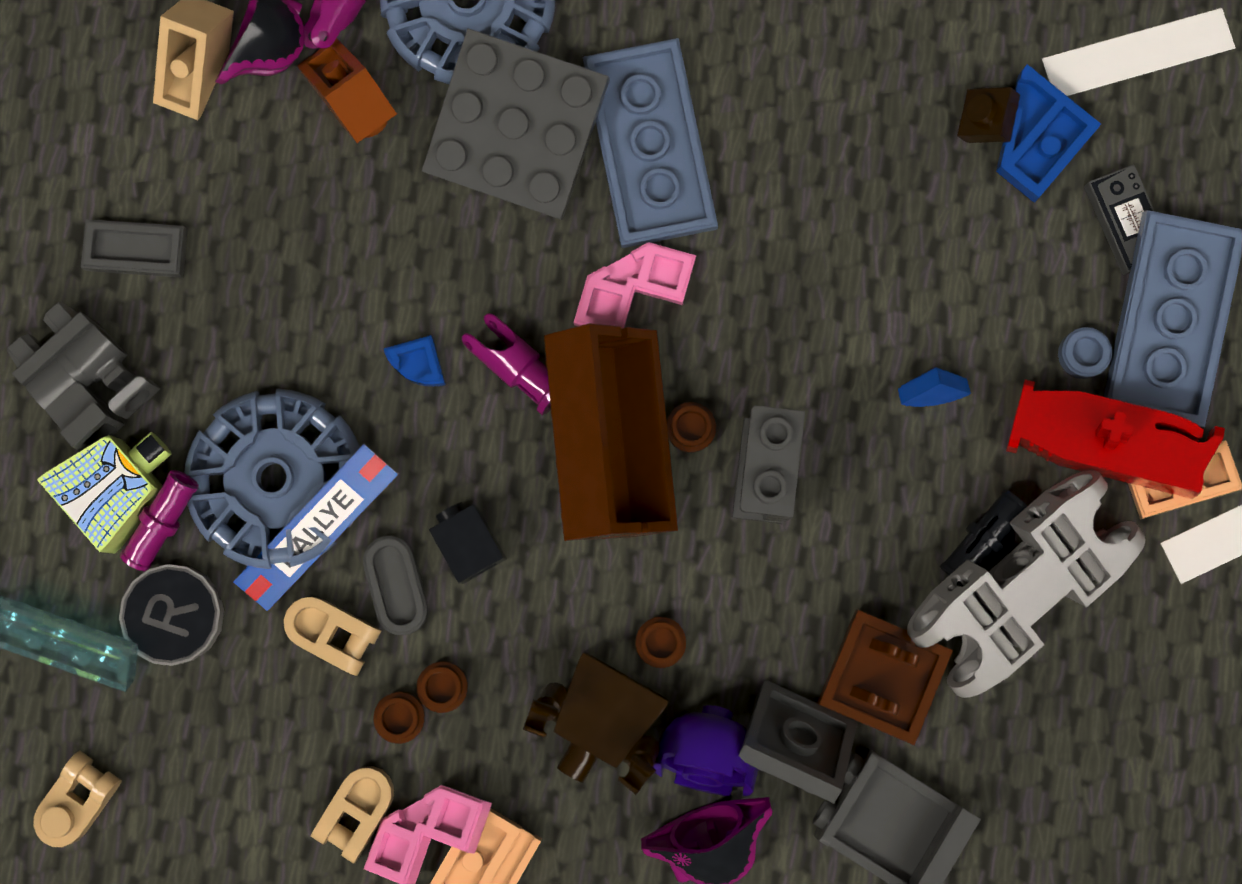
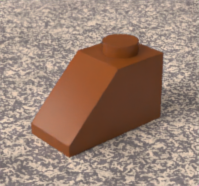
(348, 91)

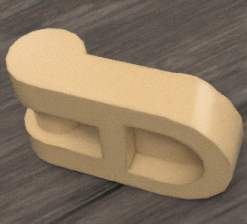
(313, 624)
(364, 796)
(64, 815)

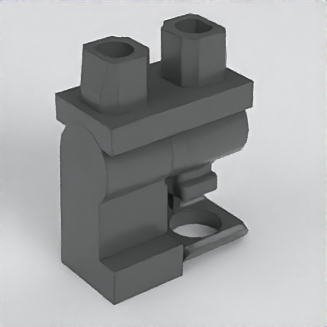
(67, 365)

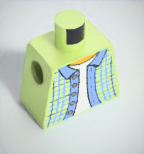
(107, 487)

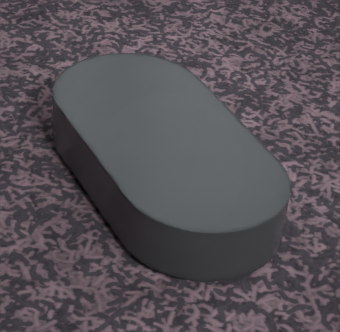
(395, 585)

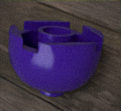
(705, 752)

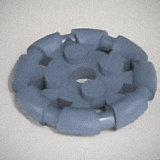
(449, 24)
(247, 461)

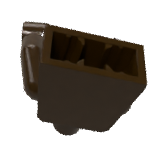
(603, 719)

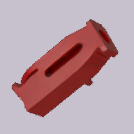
(1114, 439)

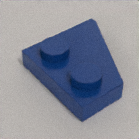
(1044, 135)

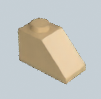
(191, 54)

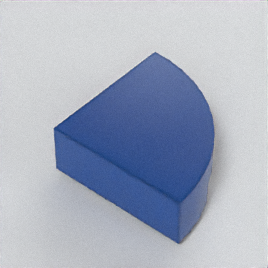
(417, 361)
(933, 389)

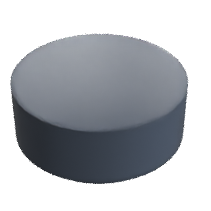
(1085, 353)

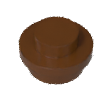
(691, 427)
(660, 642)
(442, 687)
(399, 717)

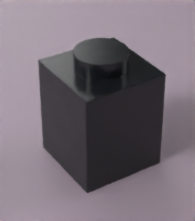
(466, 542)

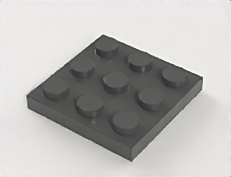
(515, 124)

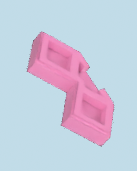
(647, 270)
(406, 833)

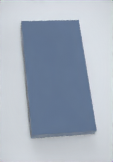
(652, 145)
(1175, 315)

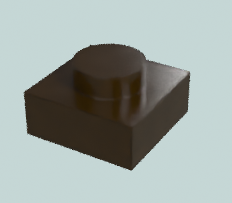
(988, 115)

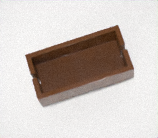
(610, 432)

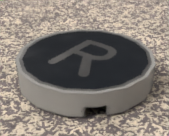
(171, 614)

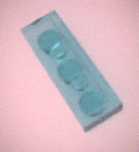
(67, 644)

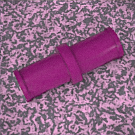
(159, 520)

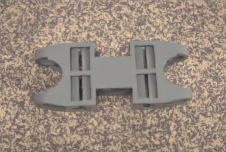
(1000, 606)

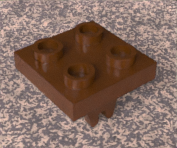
(884, 677)

